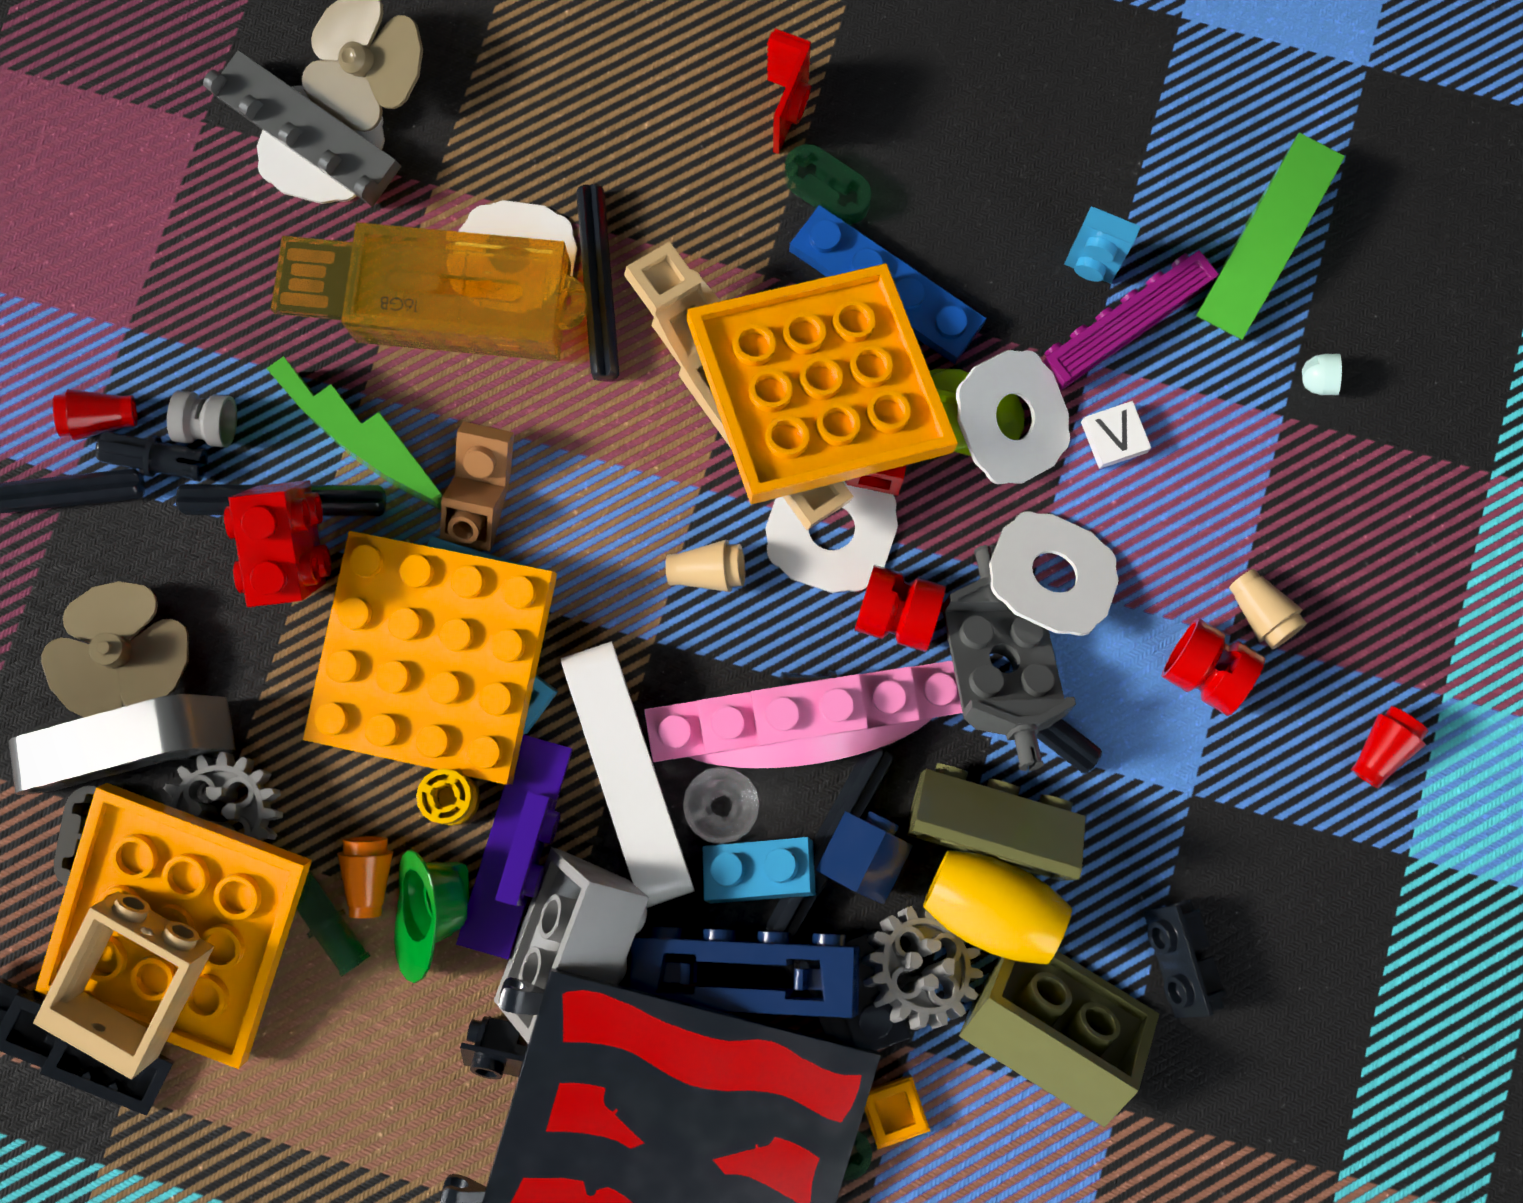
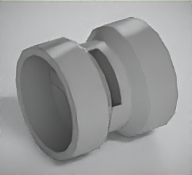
(202, 418)

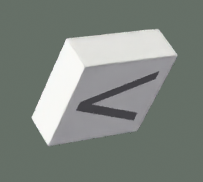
(1116, 434)

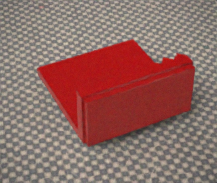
(788, 67)

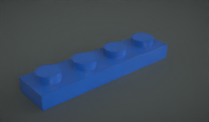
(933, 313)

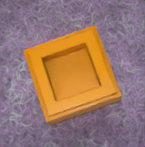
(895, 1112)

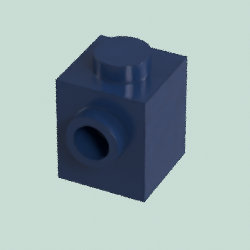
(865, 856)

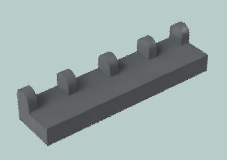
(303, 127)

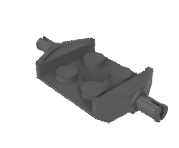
(997, 701)

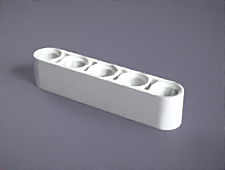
(627, 774)

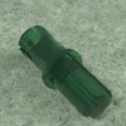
(329, 927)

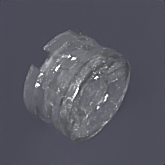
(717, 783)

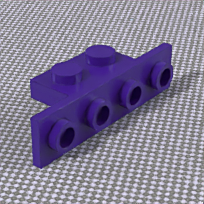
(514, 848)

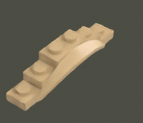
(668, 292)

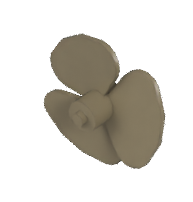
(358, 74)
(113, 667)

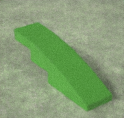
(1270, 236)
(368, 442)

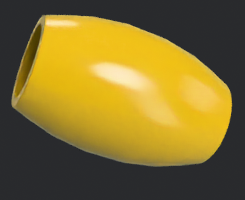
(998, 907)

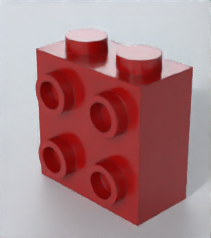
(277, 543)

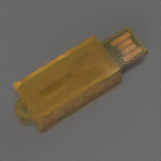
(435, 289)

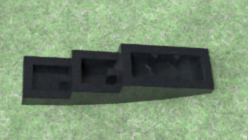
(66, 1063)

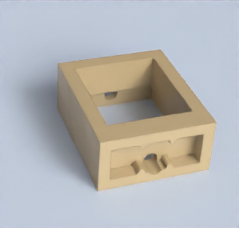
(96, 1026)

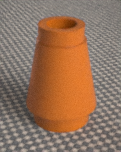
(365, 874)

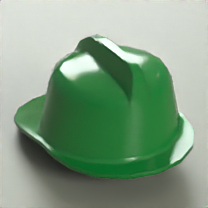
(428, 910)

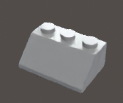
(576, 925)

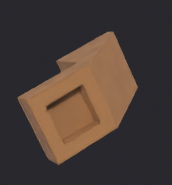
(479, 488)

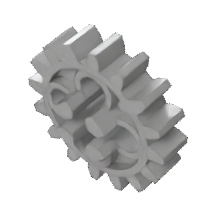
(223, 782)
(918, 996)

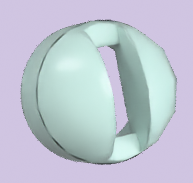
(1323, 374)

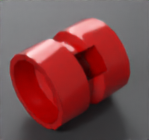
(900, 608)
(1215, 668)

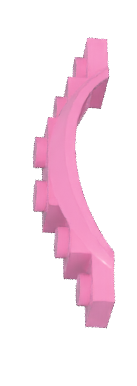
(805, 720)

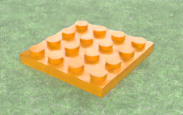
(820, 383)
(430, 657)
(192, 873)

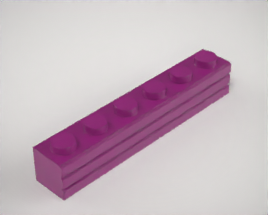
(1131, 319)

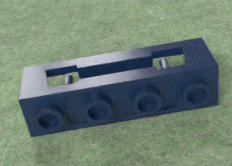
(654, 969)

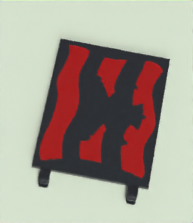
(668, 1104)

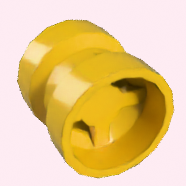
(458, 801)

